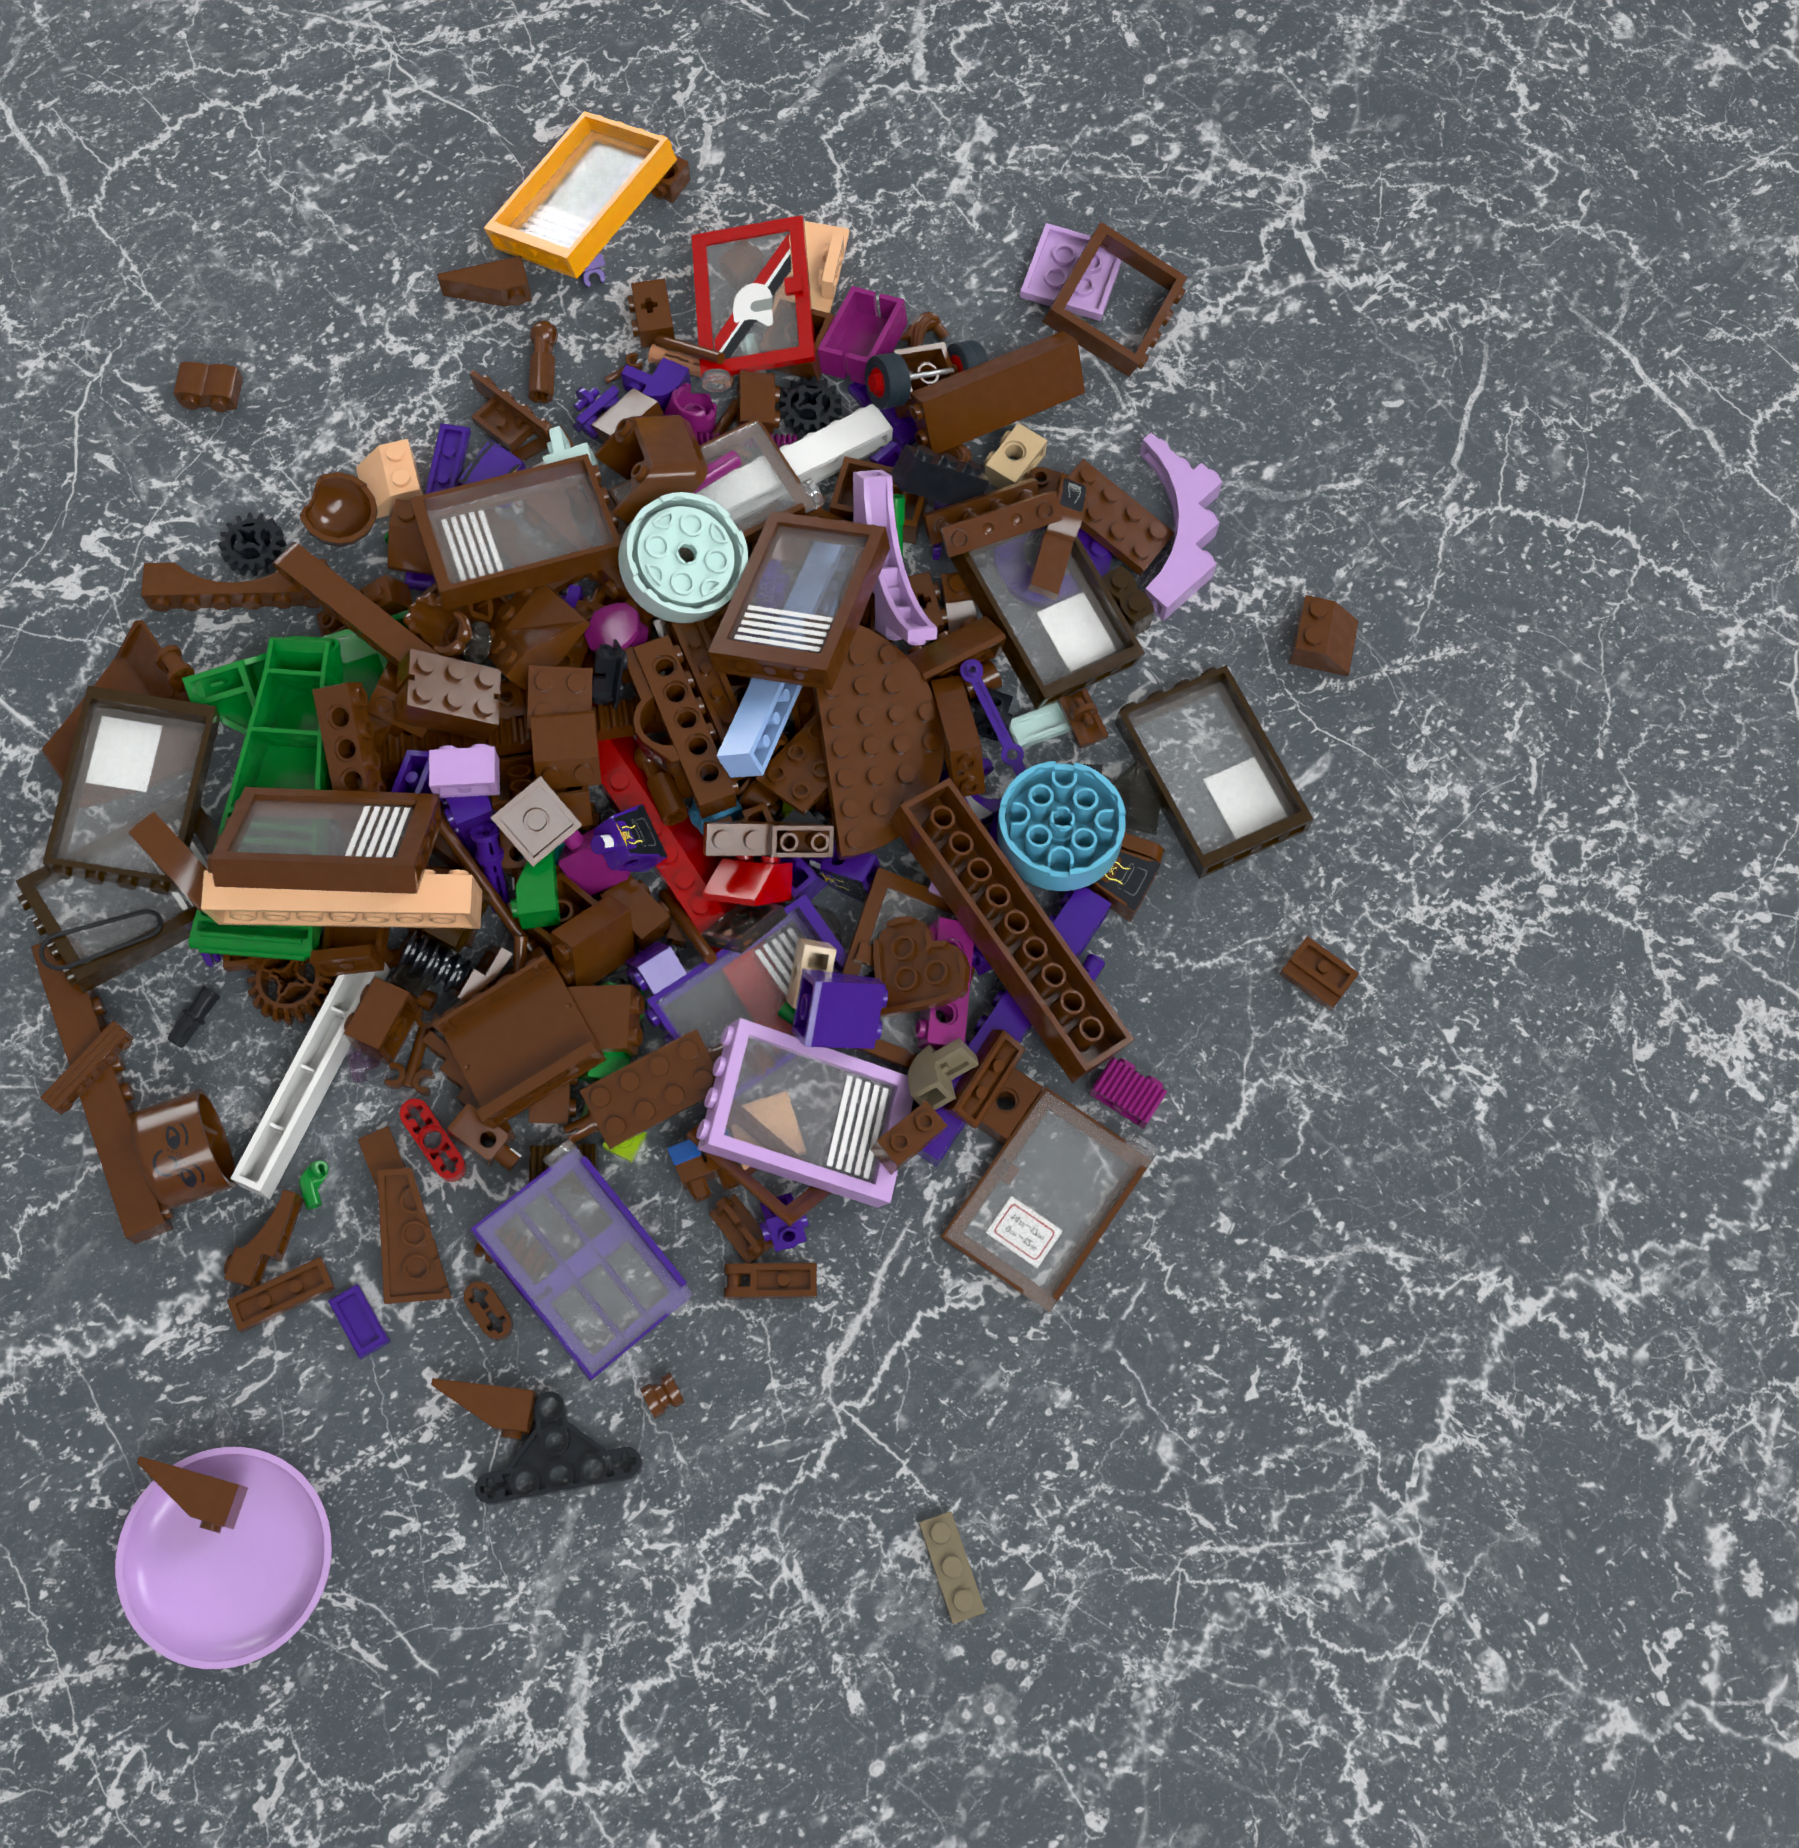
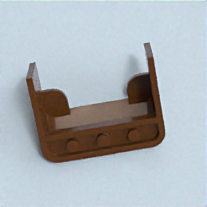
(657, 456)

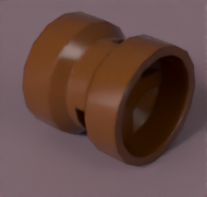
(661, 1395)

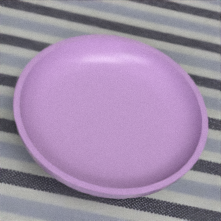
(230, 1592)

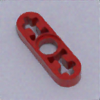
(427, 1116)

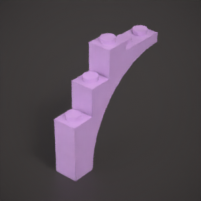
(1195, 526)
(896, 607)

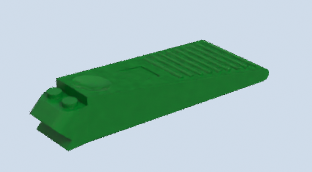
(285, 752)

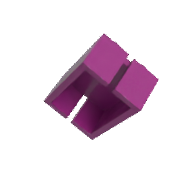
(861, 333)

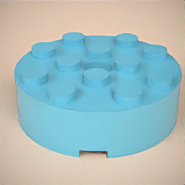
(1056, 854)

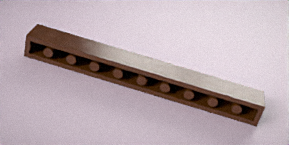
(105, 1105)

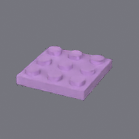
(1052, 264)

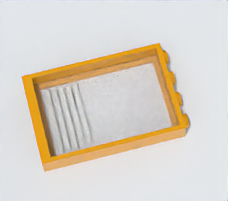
(580, 194)

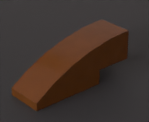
(170, 856)

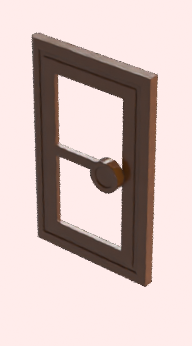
(789, 1214)

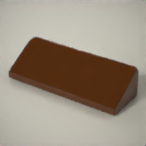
(982, 1083)

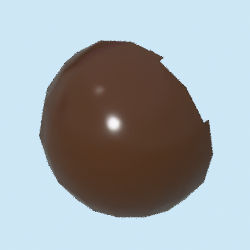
(340, 510)

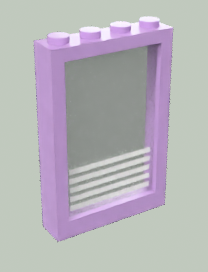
(803, 1112)

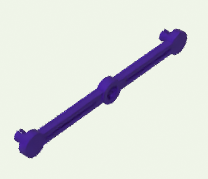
(971, 672)

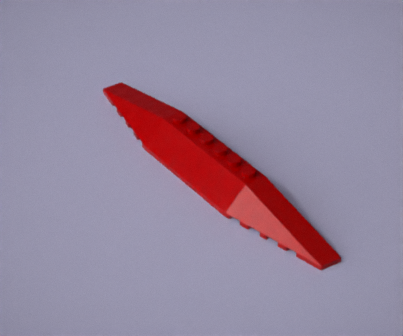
(686, 867)

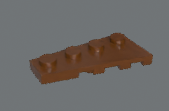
(408, 1248)

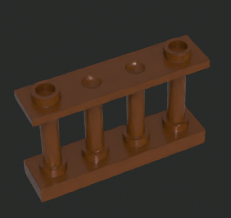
(991, 517)

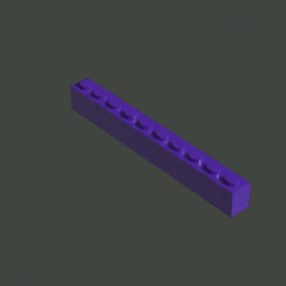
(1077, 924)

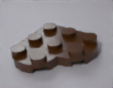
(918, 968)

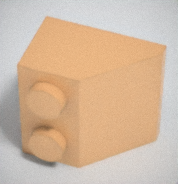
(390, 475)

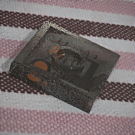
(743, 926)

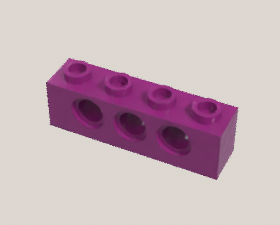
(928, 1027)

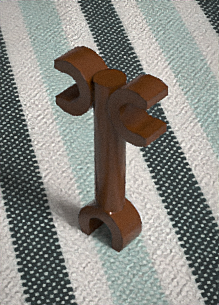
(413, 1075)

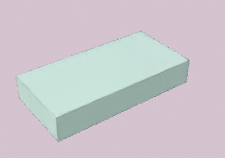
(1038, 725)

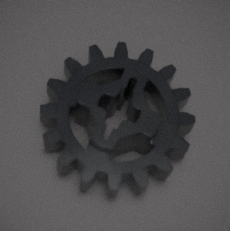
(810, 405)
(252, 544)

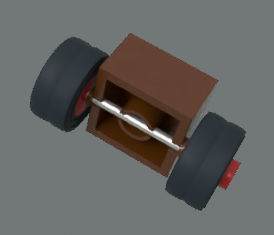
(896, 374)

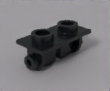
(612, 663)

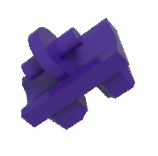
(593, 406)

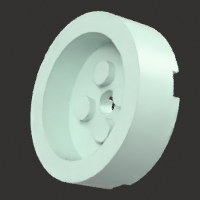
(661, 578)

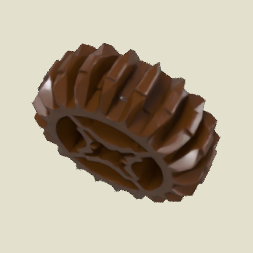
(285, 1005)

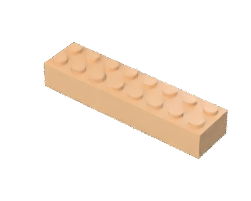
(441, 902)

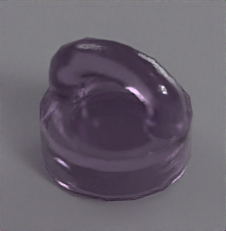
(359, 1066)

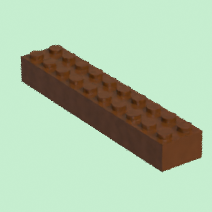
(1011, 929)

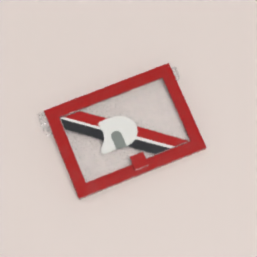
(752, 298)

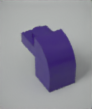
(661, 384)

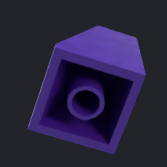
(838, 1010)

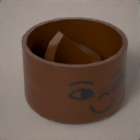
(183, 1149)

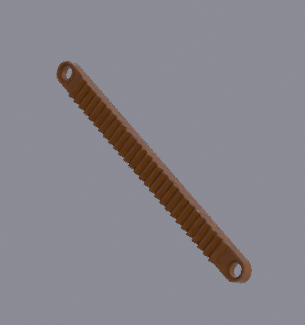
(511, 737)

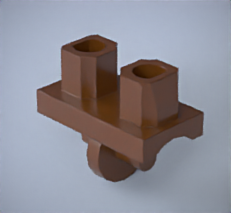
(1083, 718)

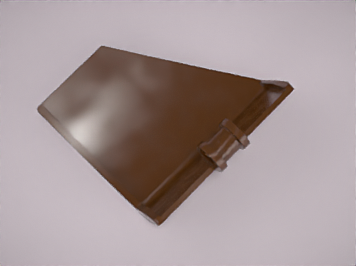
(137, 668)

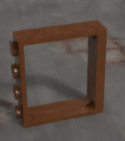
(1095, 340)

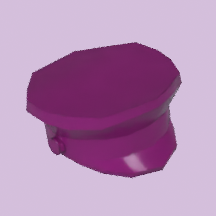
(616, 622)

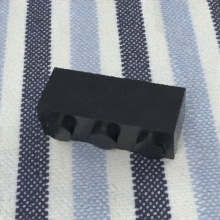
(938, 476)

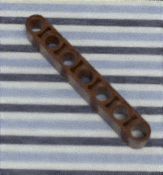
(347, 604)

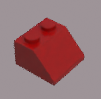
(750, 881)

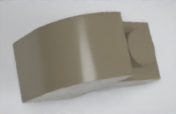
(934, 1070)

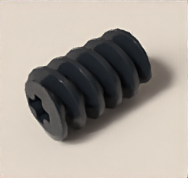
(434, 962)

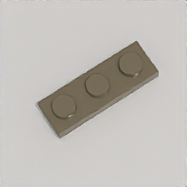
(952, 1567)

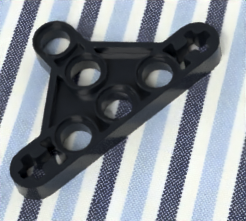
(540, 1461)

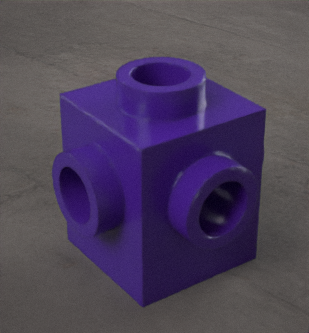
(778, 1231)

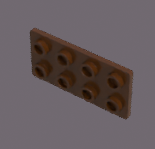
(799, 771)

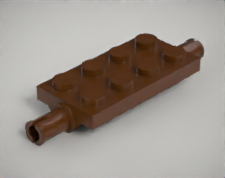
(648, 1091)

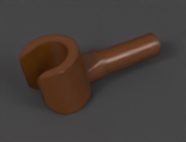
(631, 359)

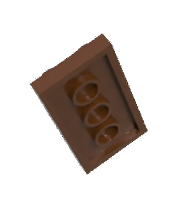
(1120, 521)

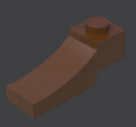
(956, 600)
(249, 1263)

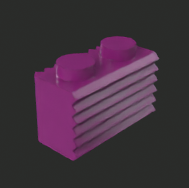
(1128, 1091)

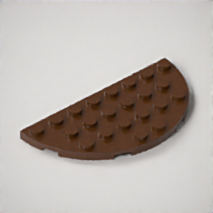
(876, 741)

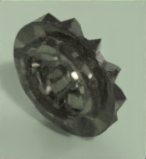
(479, 645)

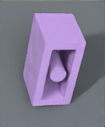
(464, 771)

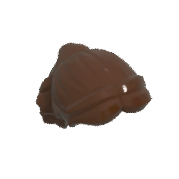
(441, 630)

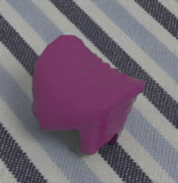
(695, 408)

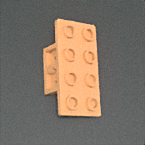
(825, 257)

